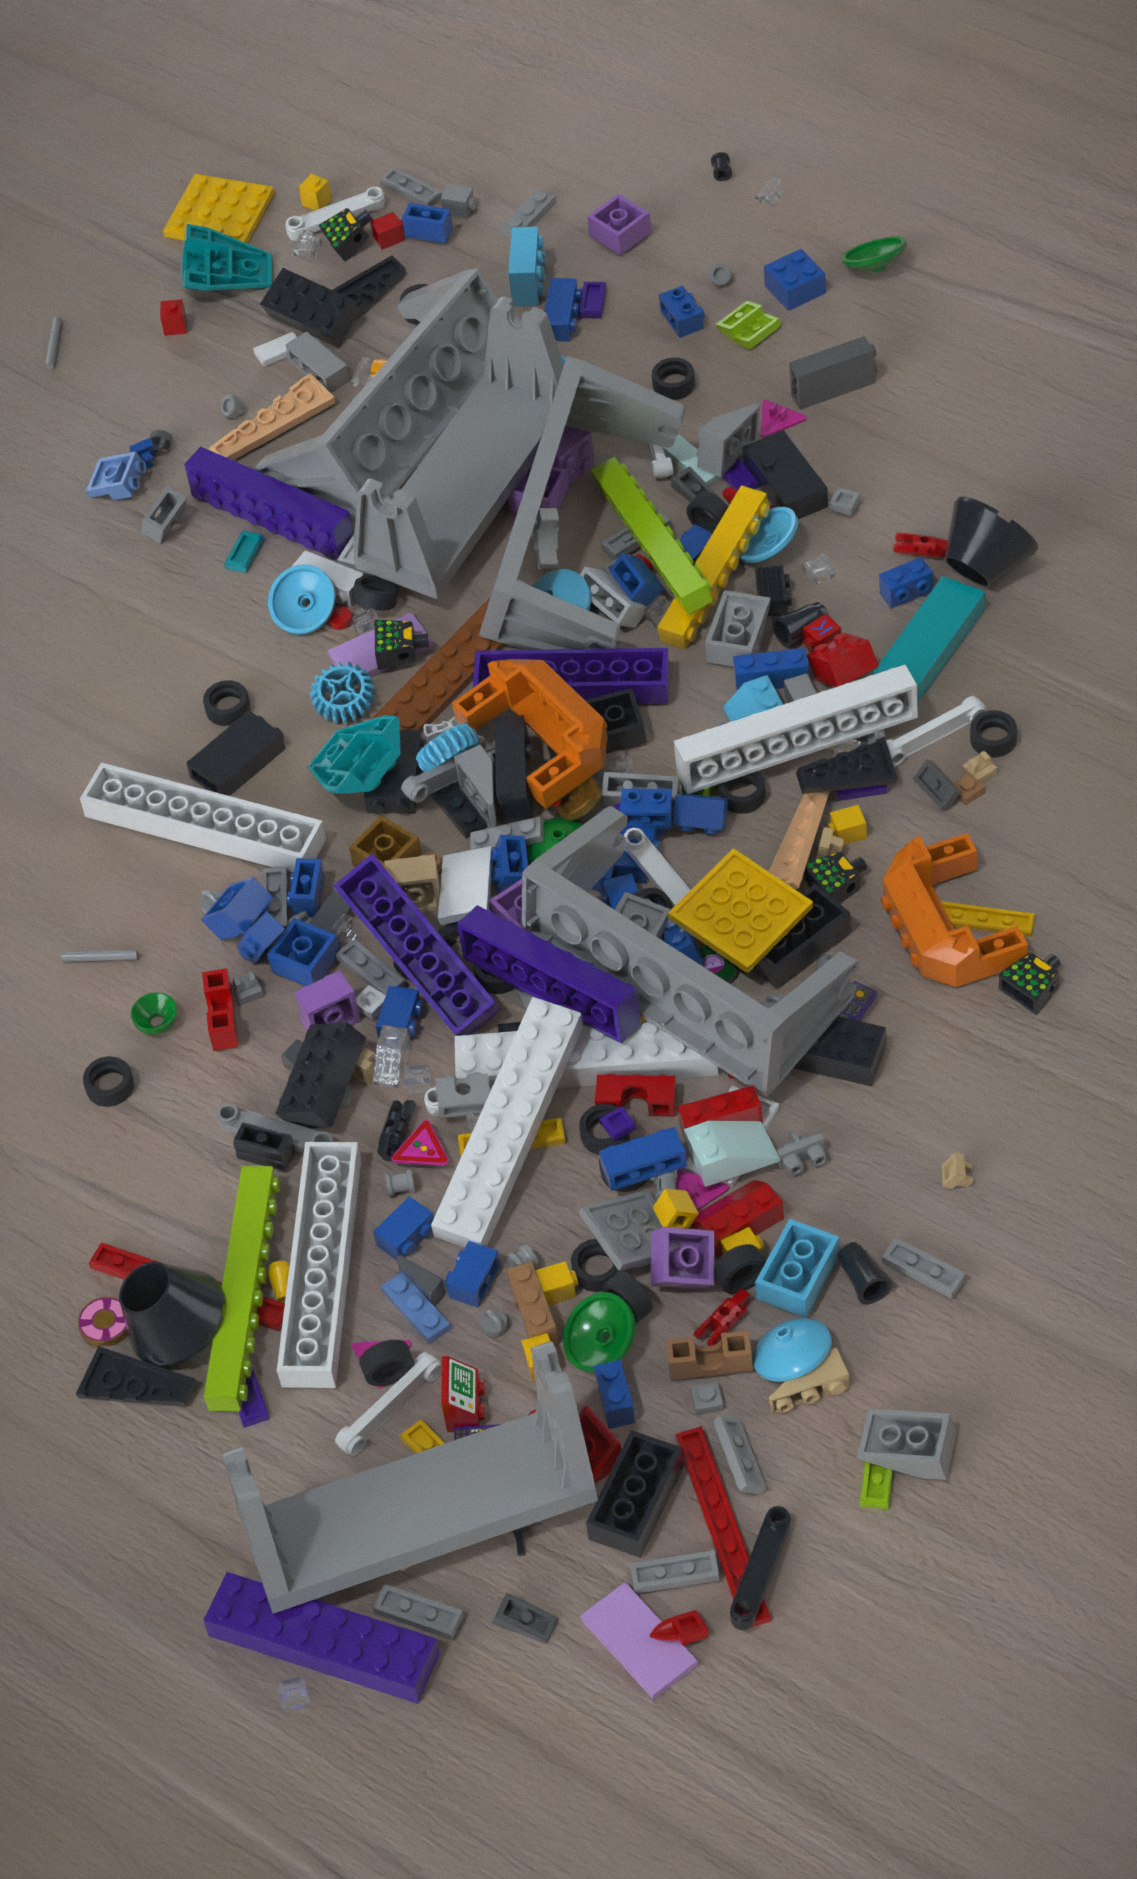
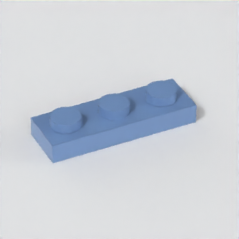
(415, 1308)

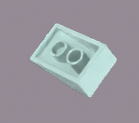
(728, 1149)

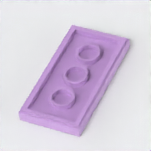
(362, 648)
(624, 1628)

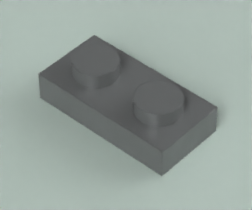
(936, 785)

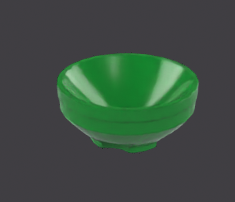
(153, 1006)

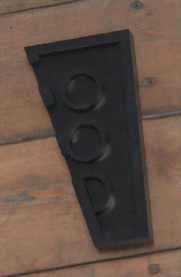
(372, 283)
(858, 768)
(128, 1379)

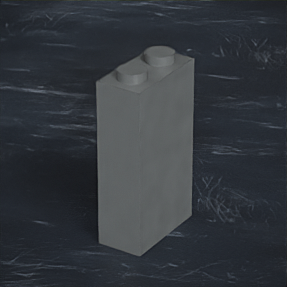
(832, 372)

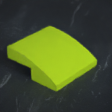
(748, 324)

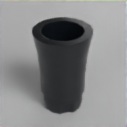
(789, 626)
(866, 1277)

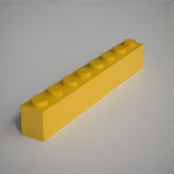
(717, 562)

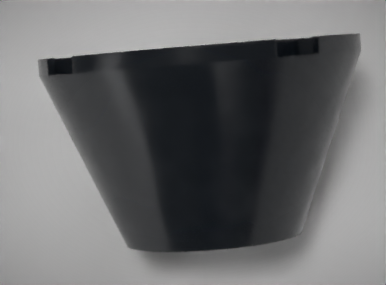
(984, 544)
(170, 1311)

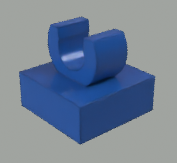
(145, 450)

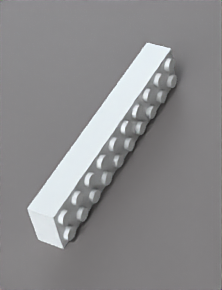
(796, 729)
(201, 818)
(643, 1052)
(507, 1124)
(319, 1265)

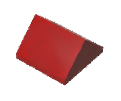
(600, 1444)

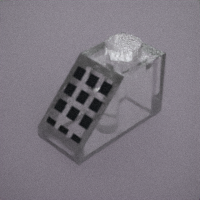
(391, 1056)

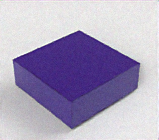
(618, 1123)

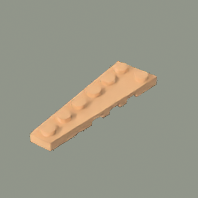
(300, 403)
(798, 840)

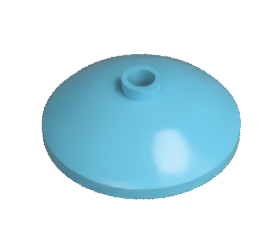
(773, 535)
(567, 586)
(292, 591)
(791, 1349)

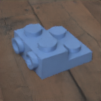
(117, 476)

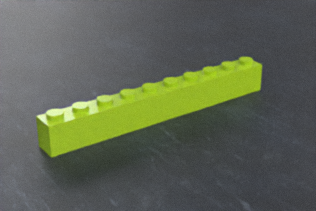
(652, 535)
(241, 1285)

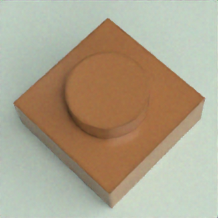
(970, 788)

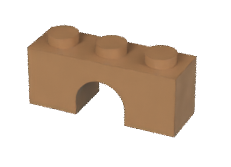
(531, 1301)
(694, 1361)

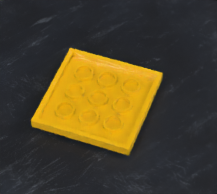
(221, 205)
(740, 910)

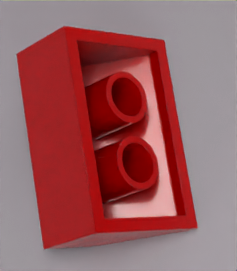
(749, 1206)

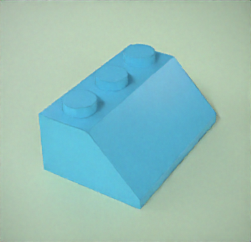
(752, 698)

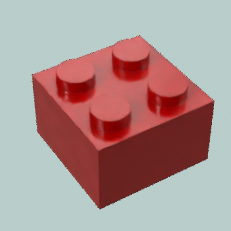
(842, 660)

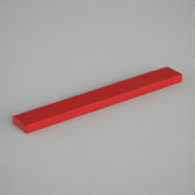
(122, 1262)
(717, 1511)

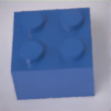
(794, 279)
(237, 908)
(303, 953)

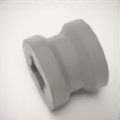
(522, 1256)

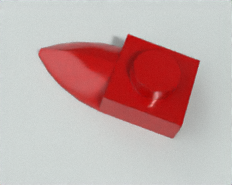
(683, 1627)

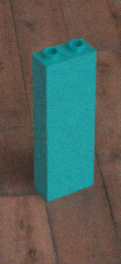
(935, 632)

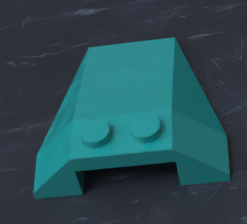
(221, 262)
(358, 756)

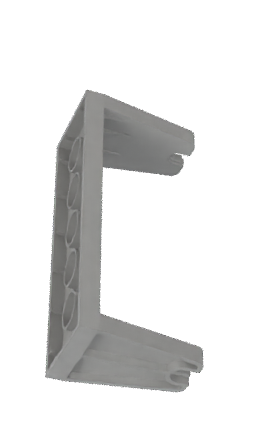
(404, 403)
(597, 403)
(472, 466)
(673, 990)
(420, 1502)

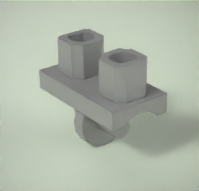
(800, 1150)

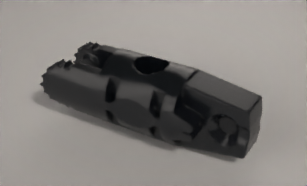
(395, 1128)

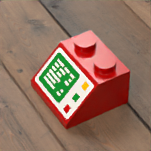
(461, 1394)

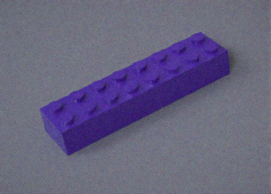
(269, 503)
(596, 670)
(417, 947)
(549, 973)
(324, 1639)

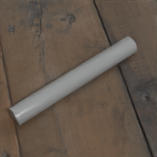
(53, 342)
(100, 955)

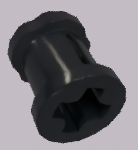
(722, 170)

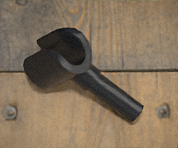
(519, 1540)

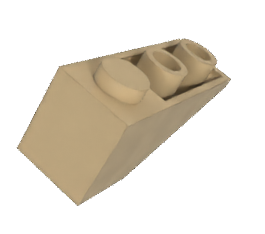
(826, 1379)

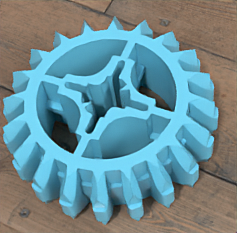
(344, 700)
(447, 746)

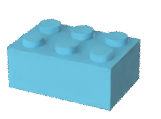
(526, 266)
(797, 1268)

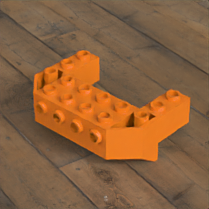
(551, 711)
(923, 924)

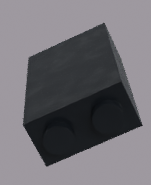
(236, 754)
(388, 795)

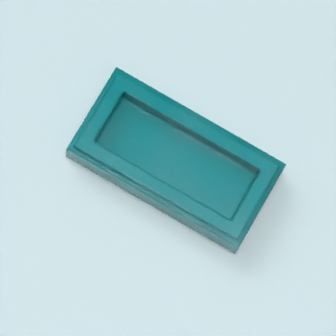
(244, 551)

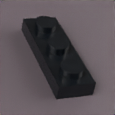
(459, 810)

